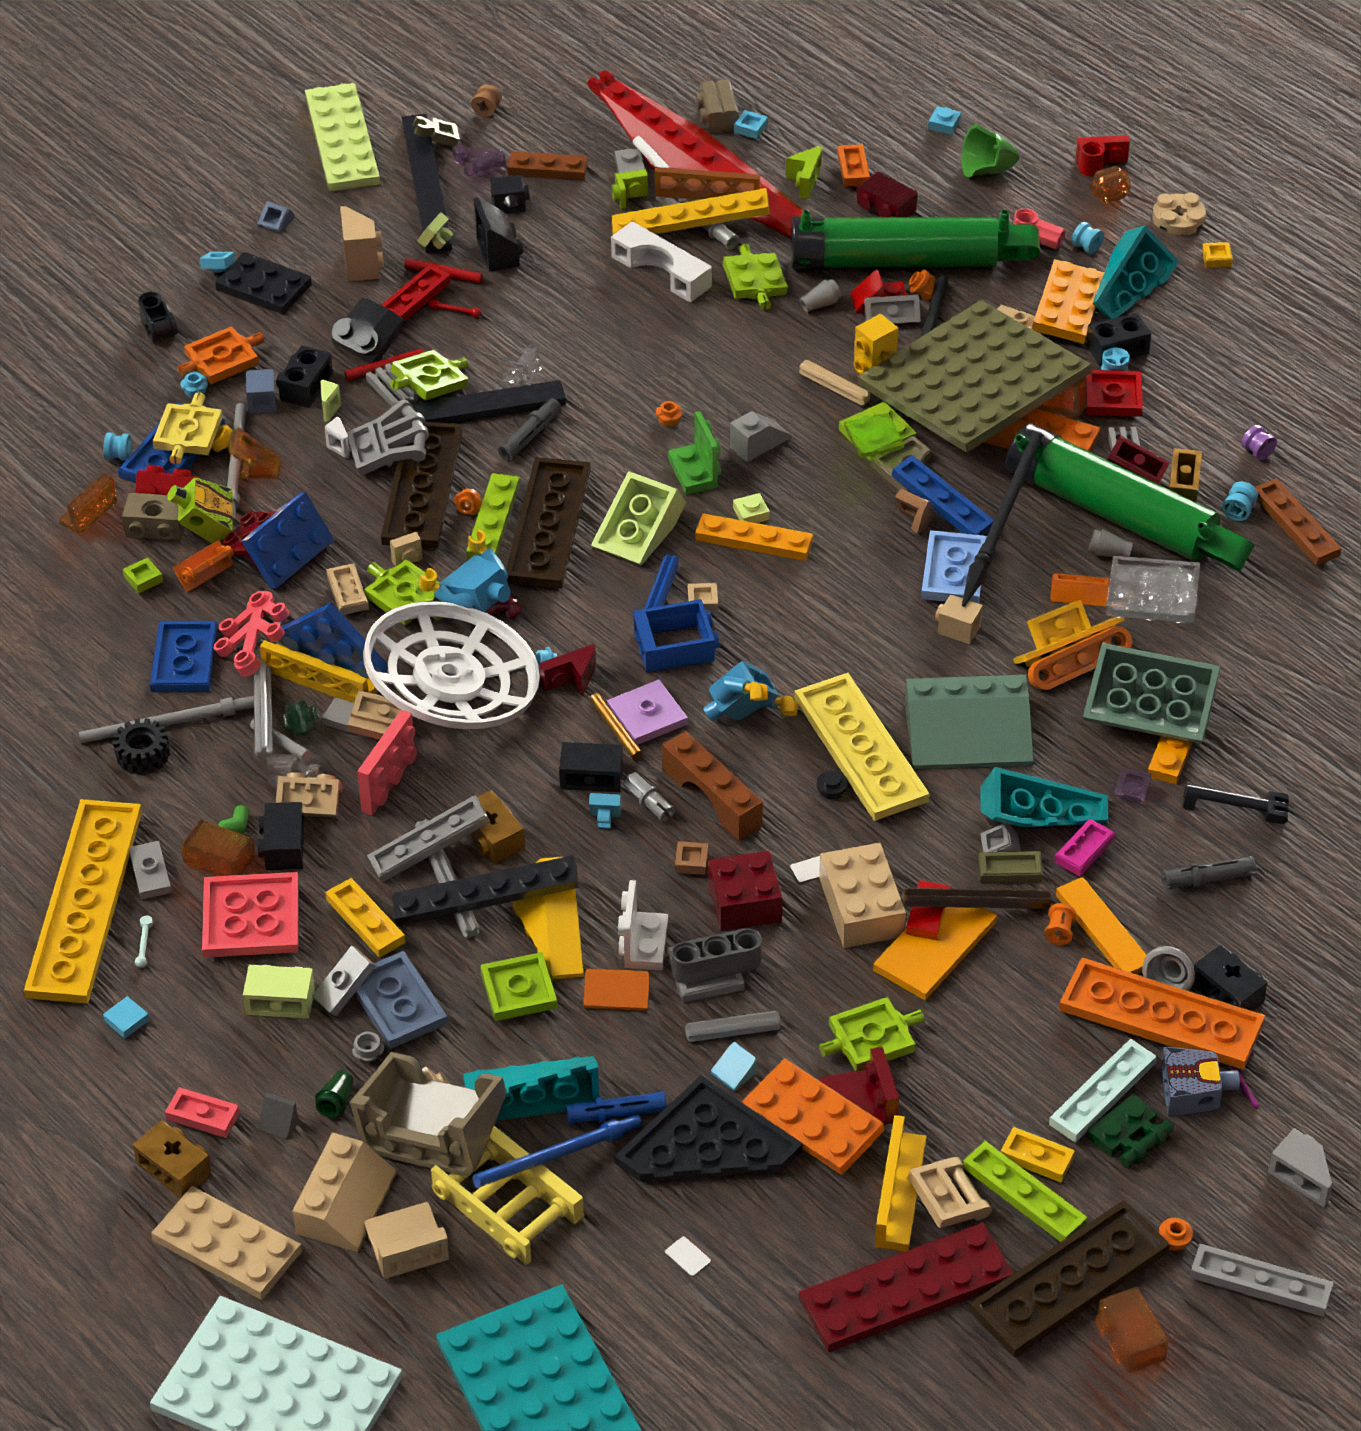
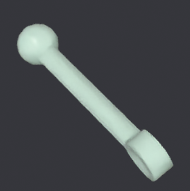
(146, 923)

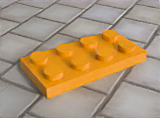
(1068, 301)

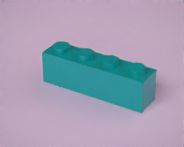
(543, 1086)

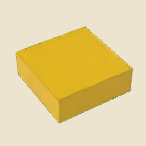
(1217, 255)

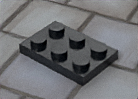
(263, 283)

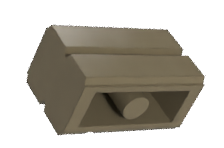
(717, 106)

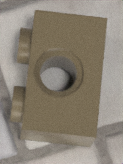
(151, 517)

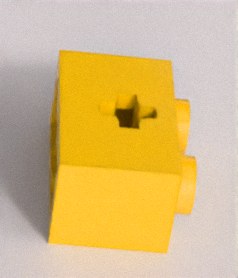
(874, 342)

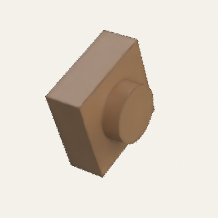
(691, 858)

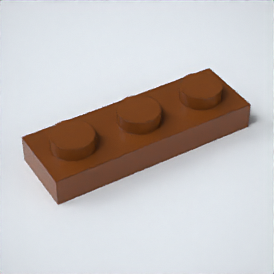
(547, 165)

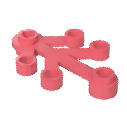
(258, 606)

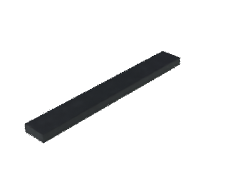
(425, 178)

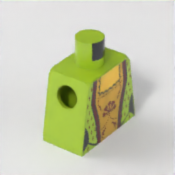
(204, 508)

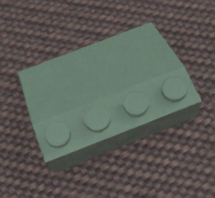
(1152, 693)
(969, 722)

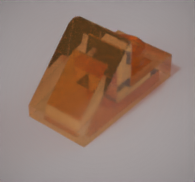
(255, 458)

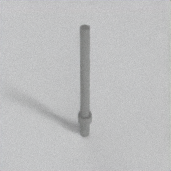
(234, 464)
(226, 707)

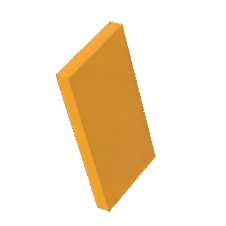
(924, 963)

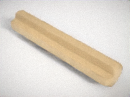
(834, 382)

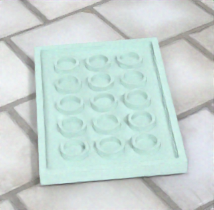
(271, 1376)

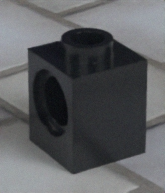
(509, 194)

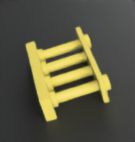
(539, 1183)

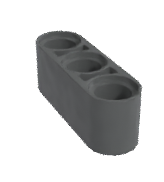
(716, 956)

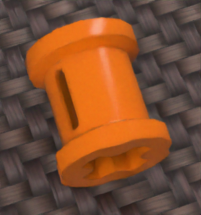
(1057, 923)

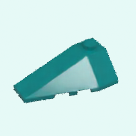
(1038, 802)

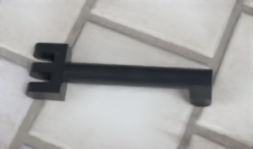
(1274, 805)

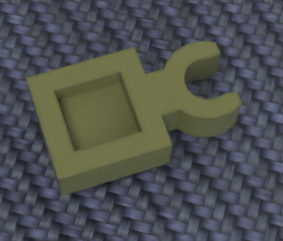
(439, 130)

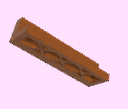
(702, 183)

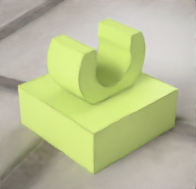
(435, 232)

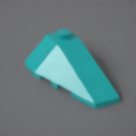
(1133, 271)

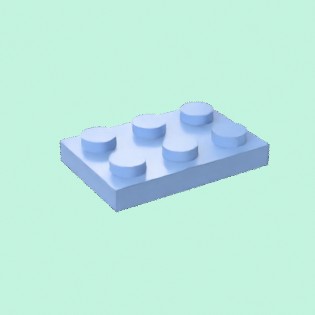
(948, 565)

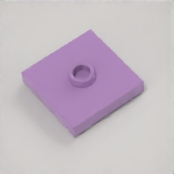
(648, 712)

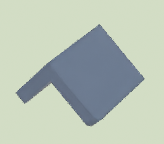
(260, 391)

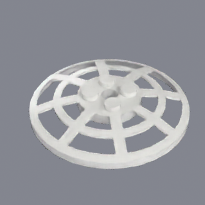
(464, 669)

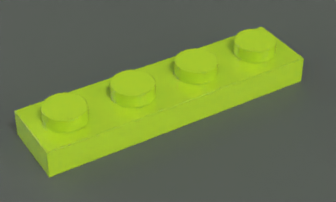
(495, 511)
(1024, 1192)

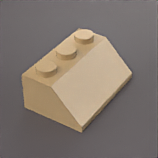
(343, 1193)

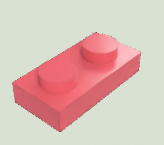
(202, 1112)

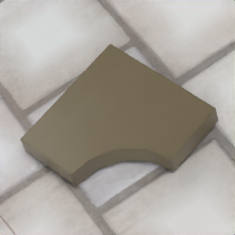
(885, 463)

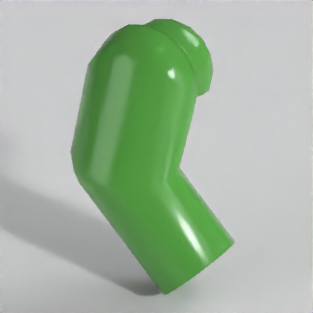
(239, 820)

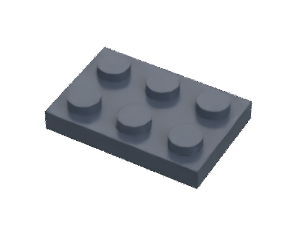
(399, 1001)

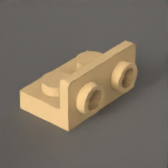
(317, 795)

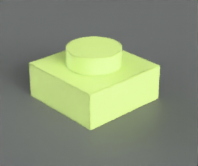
(751, 509)

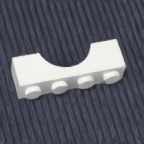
(639, 247)

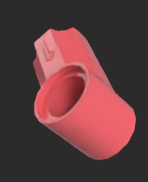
(1049, 234)

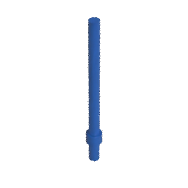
(608, 1132)

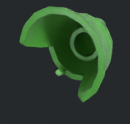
(986, 153)

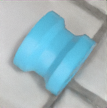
(1087, 238)
(1115, 359)
(117, 446)

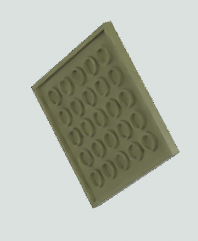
(974, 375)

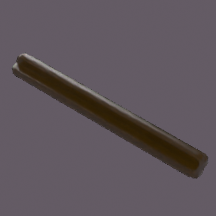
(976, 898)

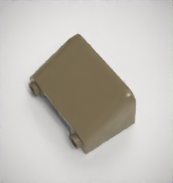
(426, 1119)

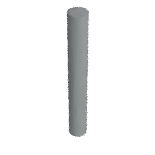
(288, 744)

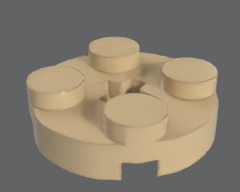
(1169, 206)

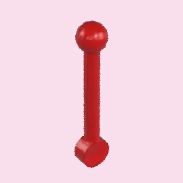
(434, 305)

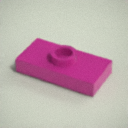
(1084, 847)

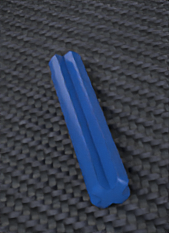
(663, 581)

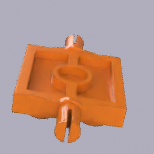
(221, 355)

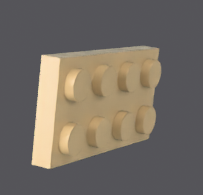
(226, 1242)

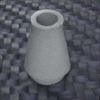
(821, 296)
(1109, 545)

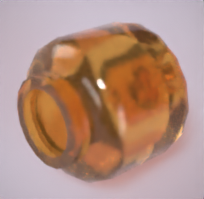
(1110, 184)

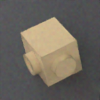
(959, 621)

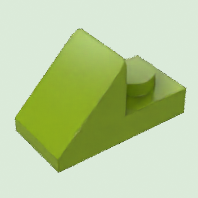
(805, 170)

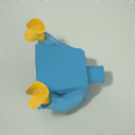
(475, 583)
(745, 691)

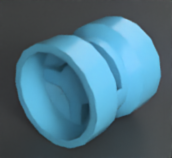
(1240, 501)

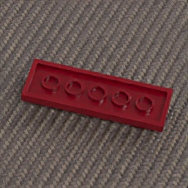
(905, 1287)

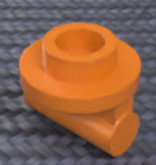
(922, 284)

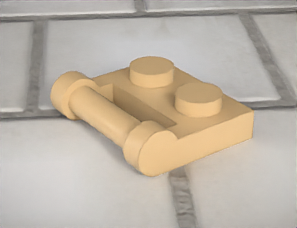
(941, 1195)

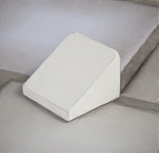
(337, 438)

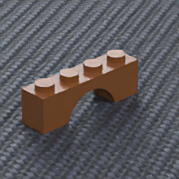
(734, 803)

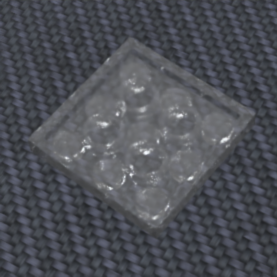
(1153, 589)

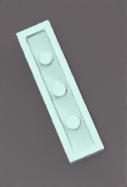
(1102, 1090)

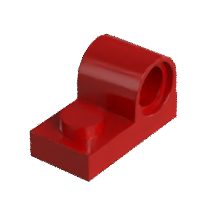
(1095, 151)

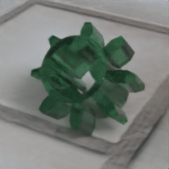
(300, 717)

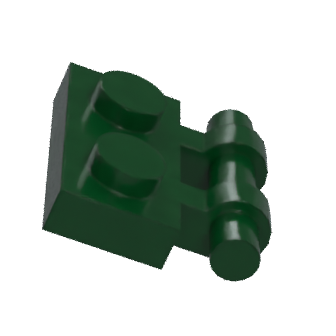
(1123, 1125)

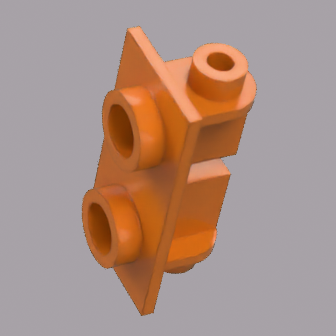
(203, 565)

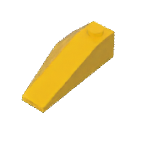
(554, 929)

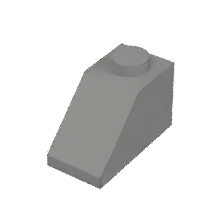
(755, 435)
(1303, 1166)

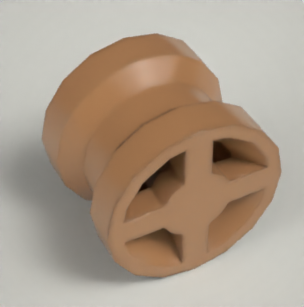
(486, 100)

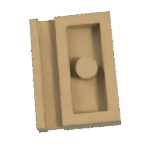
(372, 715)

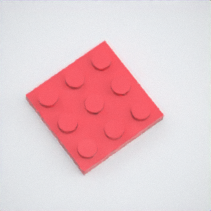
(250, 914)

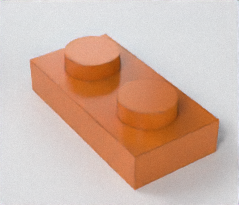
(853, 164)

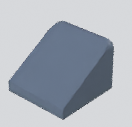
(275, 217)

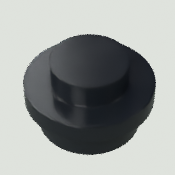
(831, 784)

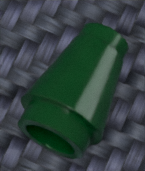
(334, 1095)

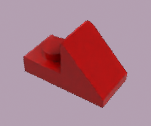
(874, 287)

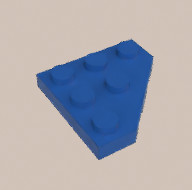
(332, 639)

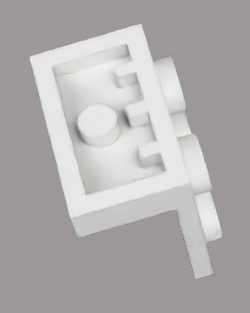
(643, 934)

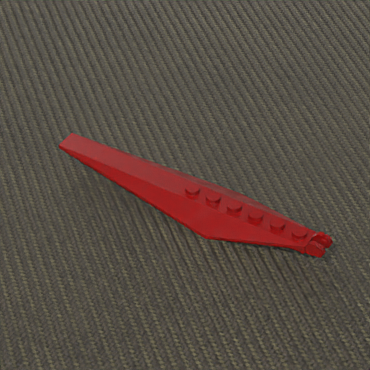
(684, 143)

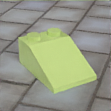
(639, 518)

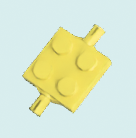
(187, 428)

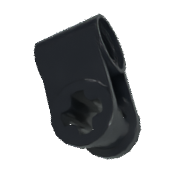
(156, 316)

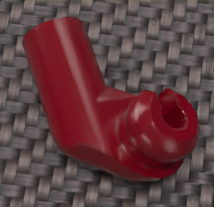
(510, 607)

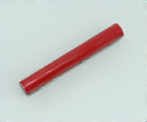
(456, 273)
(361, 371)

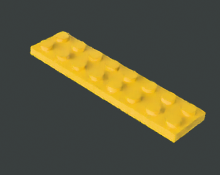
(83, 902)

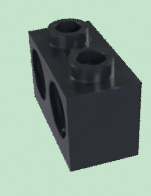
(1122, 332)
(303, 375)

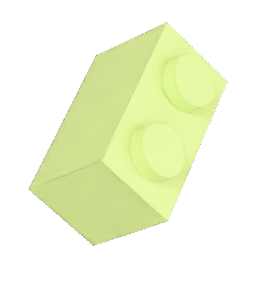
(278, 991)

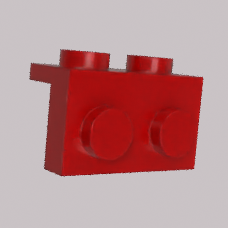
(157, 481)

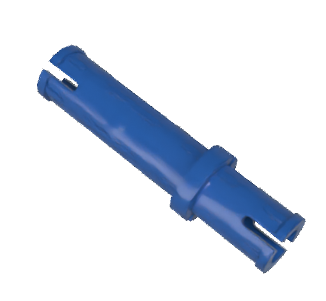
(615, 1107)

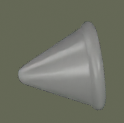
(1169, 967)

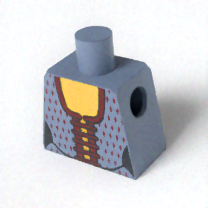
(1194, 1081)

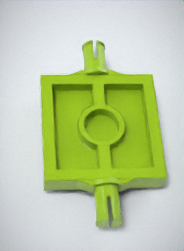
(755, 276)
(429, 374)
(397, 587)
(871, 1027)

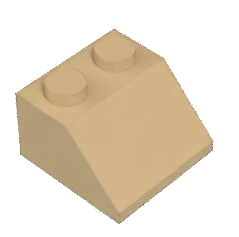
(360, 246)

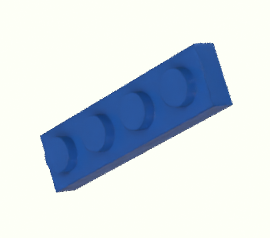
(943, 497)

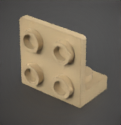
(407, 1240)

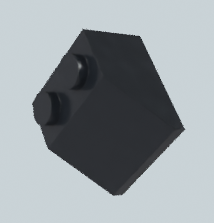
(496, 237)

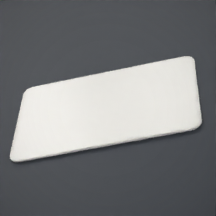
(806, 869)
(687, 1256)

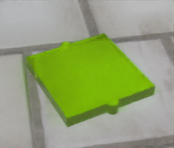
(873, 435)

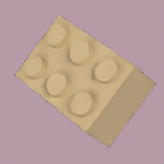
(862, 895)

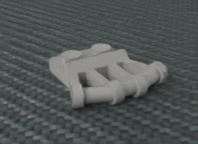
(375, 448)

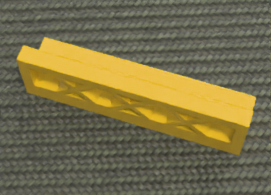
(314, 672)
(898, 1195)

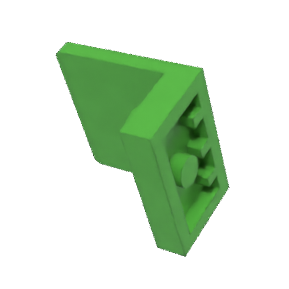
(698, 463)

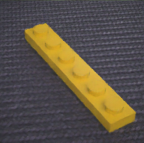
(697, 212)

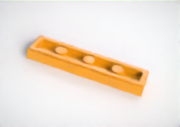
(1102, 926)

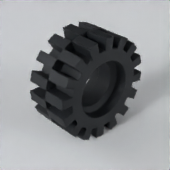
(141, 758)

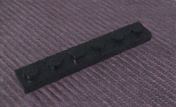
(485, 890)

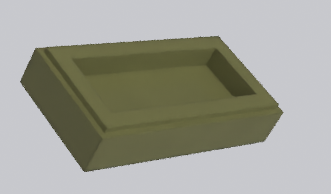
(1010, 867)

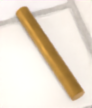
(616, 726)

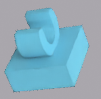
(605, 807)

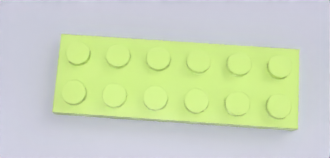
(342, 137)

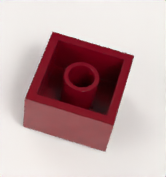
(745, 890)

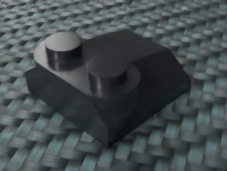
(367, 330)

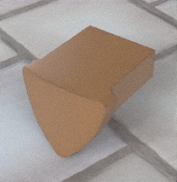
(915, 507)

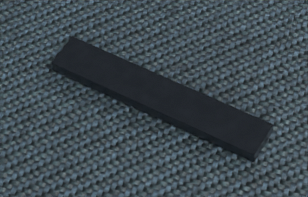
(490, 403)

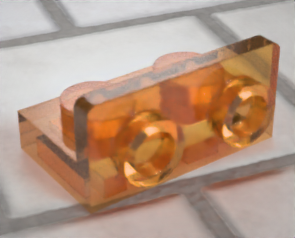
(90, 505)

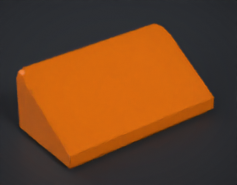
(1072, 588)
(616, 989)

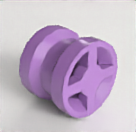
(1259, 442)

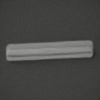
(732, 1026)

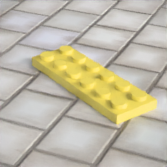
(861, 746)

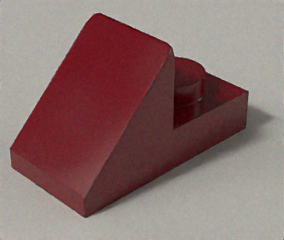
(570, 667)

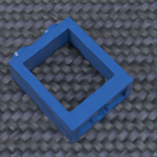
(670, 618)

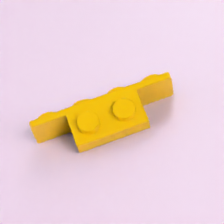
(1061, 627)

